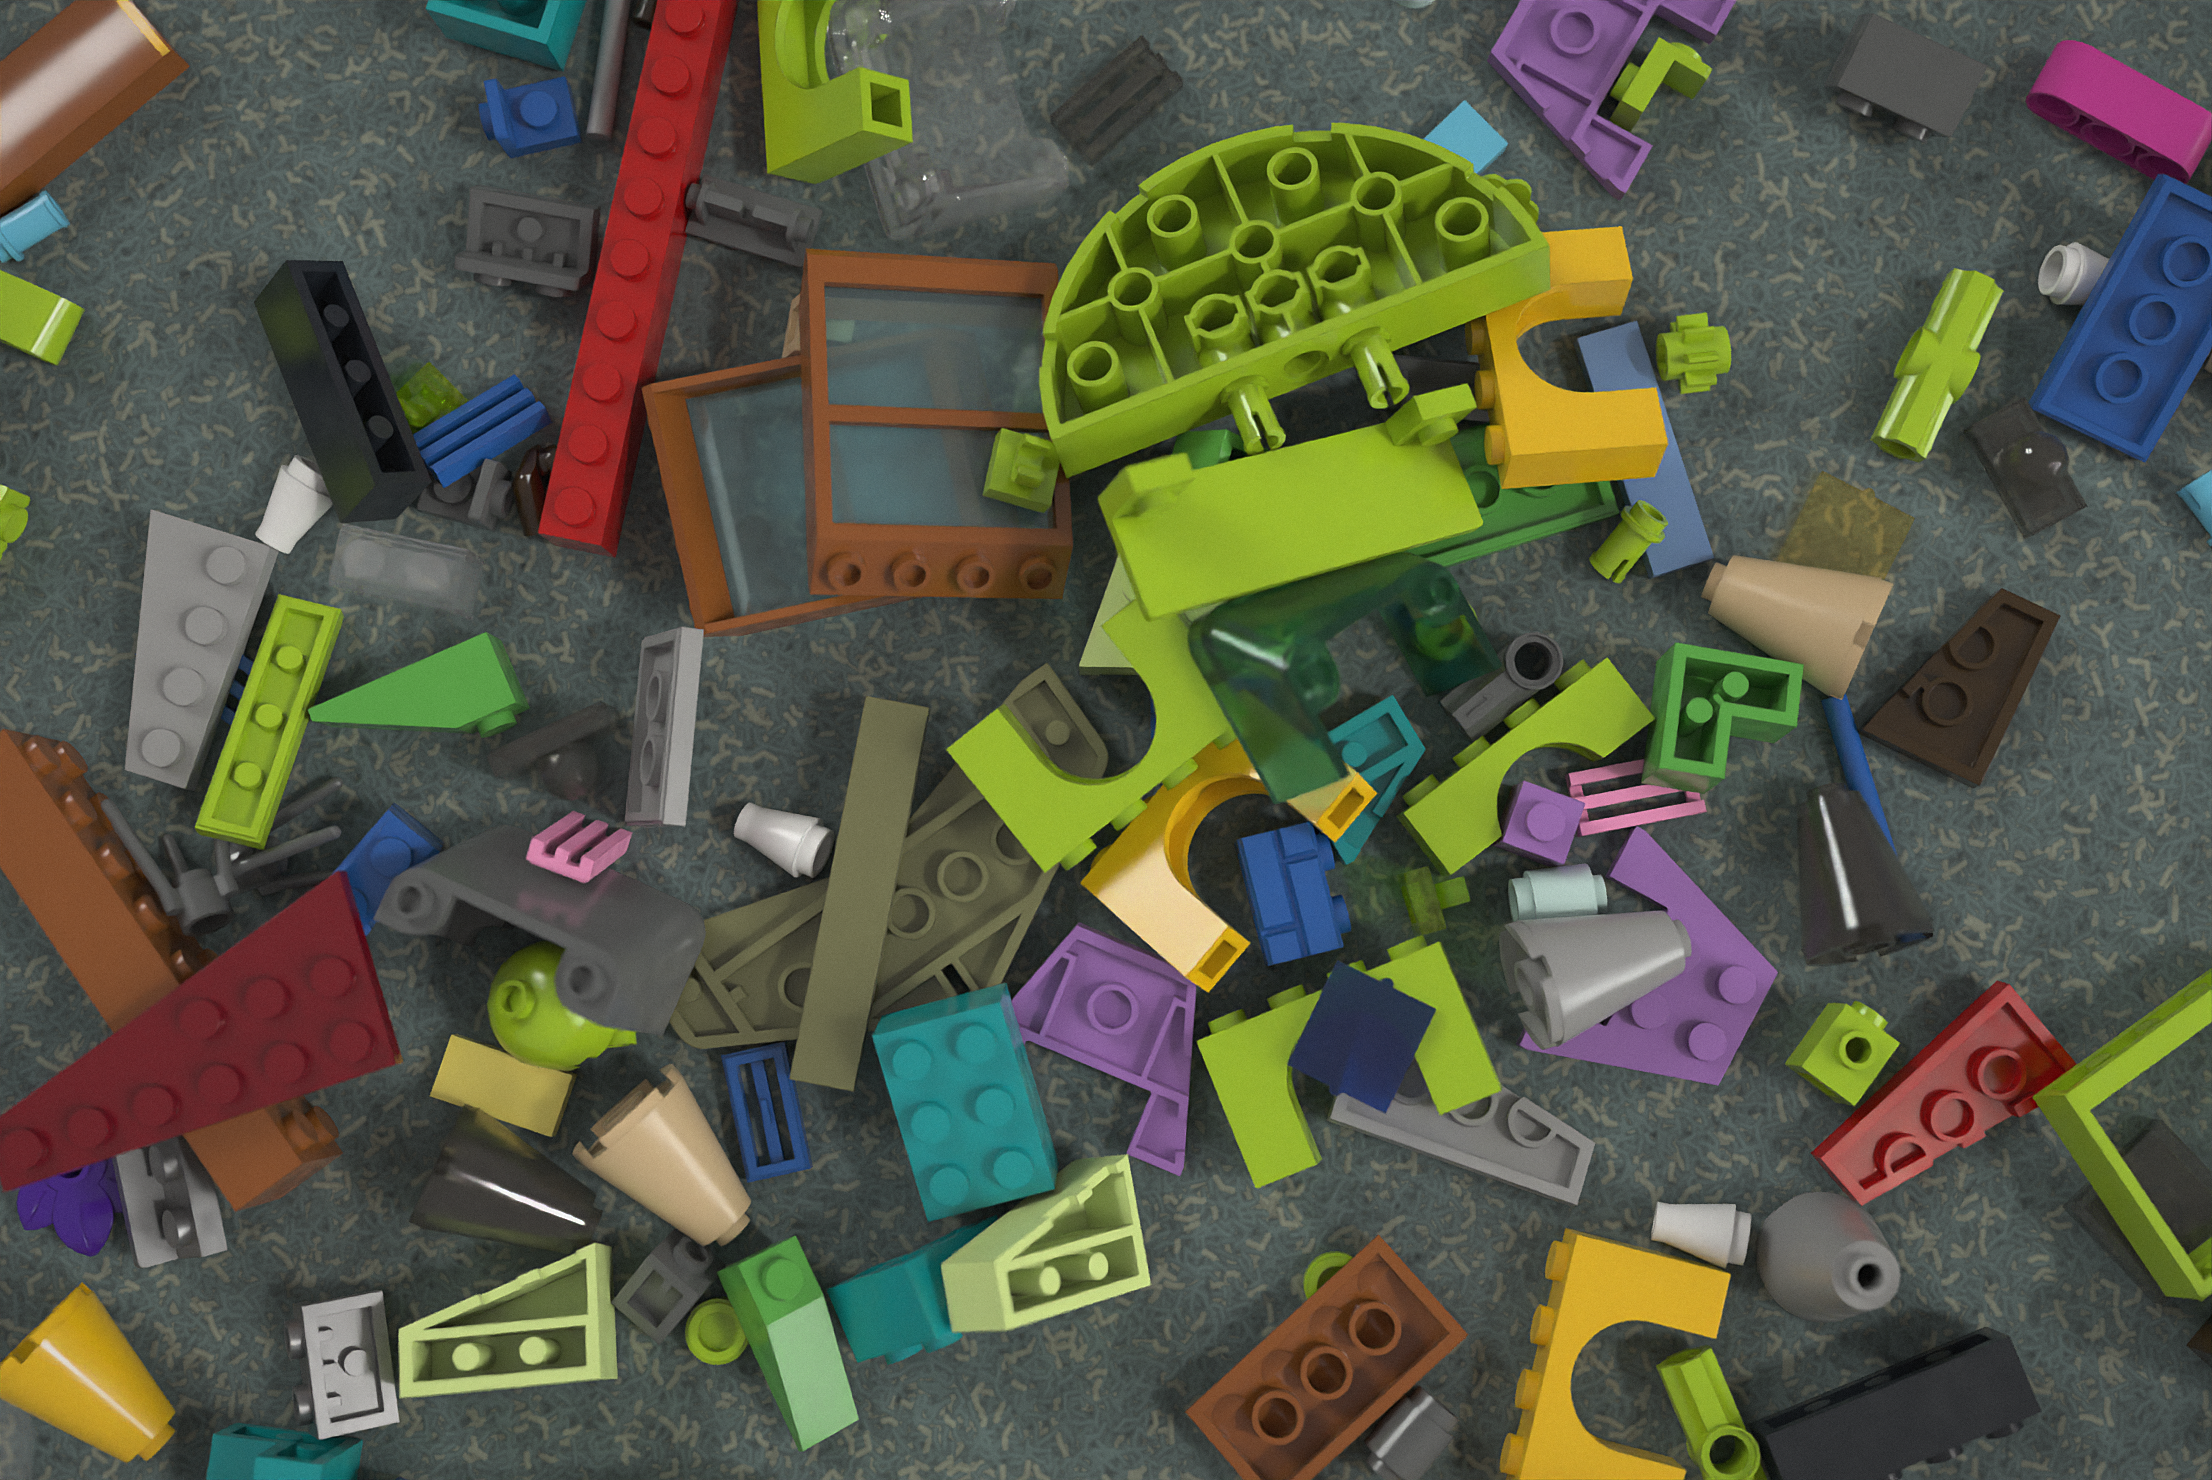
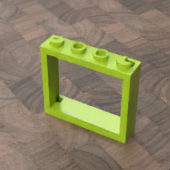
(2094, 1079)

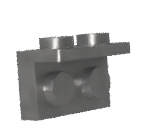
(168, 1204)
(342, 1364)

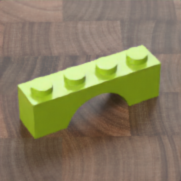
(1587, 716)

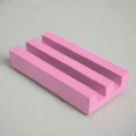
(1585, 827)
(567, 840)

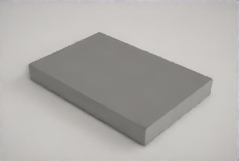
(664, 728)

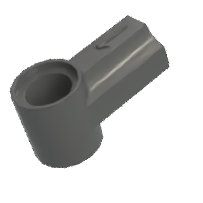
(1489, 699)

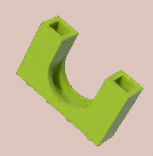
(819, 123)
(1060, 811)
(1257, 1085)

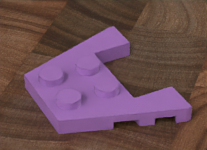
(1568, 56)
(1124, 1017)
(1696, 1018)

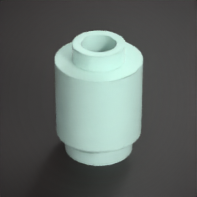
(1557, 893)

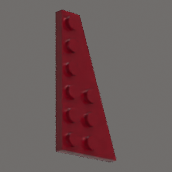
(246, 1032)

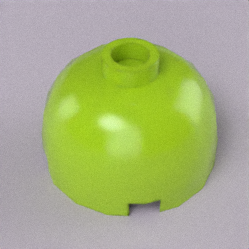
(531, 1018)

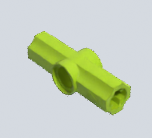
(1937, 365)
(1708, 1412)

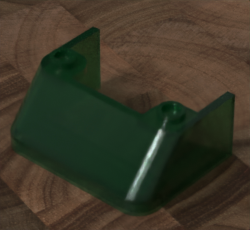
(1275, 673)

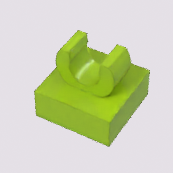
(1022, 470)

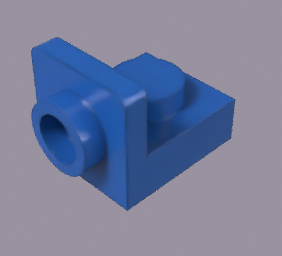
(530, 116)

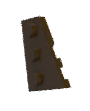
(1967, 691)

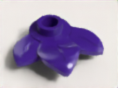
(77, 1204)

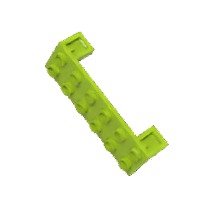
(1291, 510)

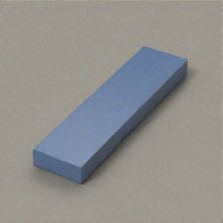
(1620, 361)

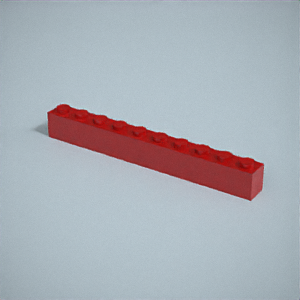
(636, 275)

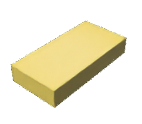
(503, 1085)

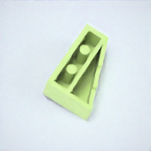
(1051, 1251)
(527, 1333)

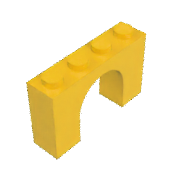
(1554, 433)
(1146, 868)
(1593, 1288)

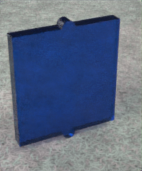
(1361, 1036)

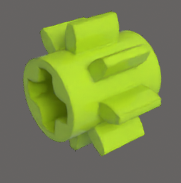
(1693, 353)

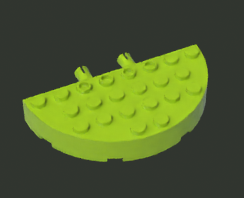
(1268, 274)

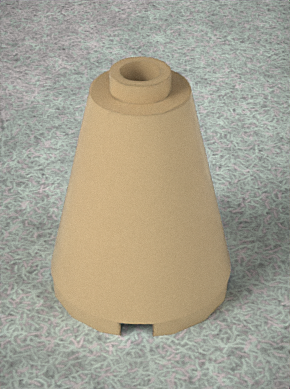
(1799, 614)
(669, 1160)

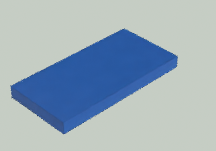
(2139, 328)

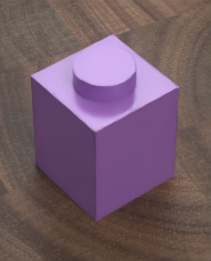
(1539, 824)

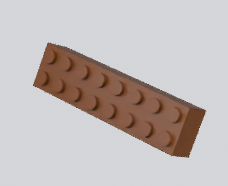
(129, 952)

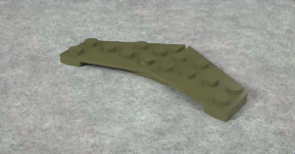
(957, 900)

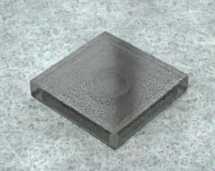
(2176, 1186)

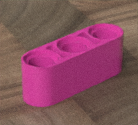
(2121, 111)

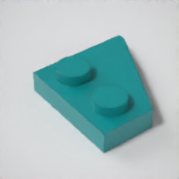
(1384, 752)

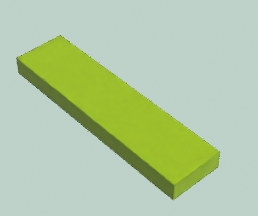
(269, 722)

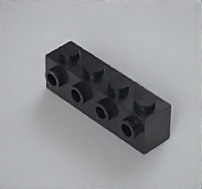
(341, 391)
(1902, 1414)

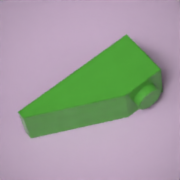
(449, 692)
(792, 1339)

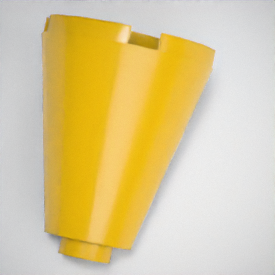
(88, 1381)

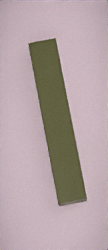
(860, 894)

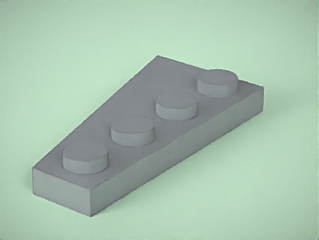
(191, 636)
(1492, 1137)

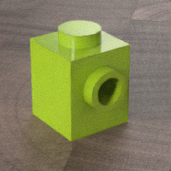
(1843, 1051)

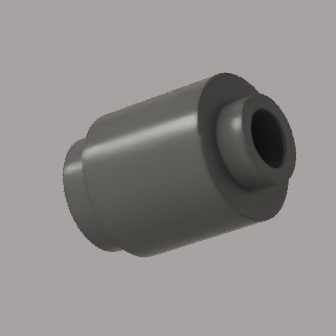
(1410, 1436)

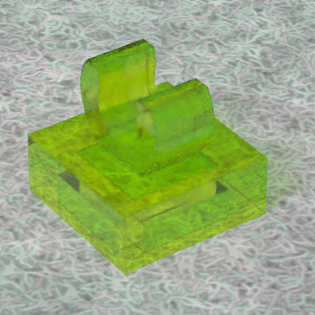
(428, 397)
(1426, 899)

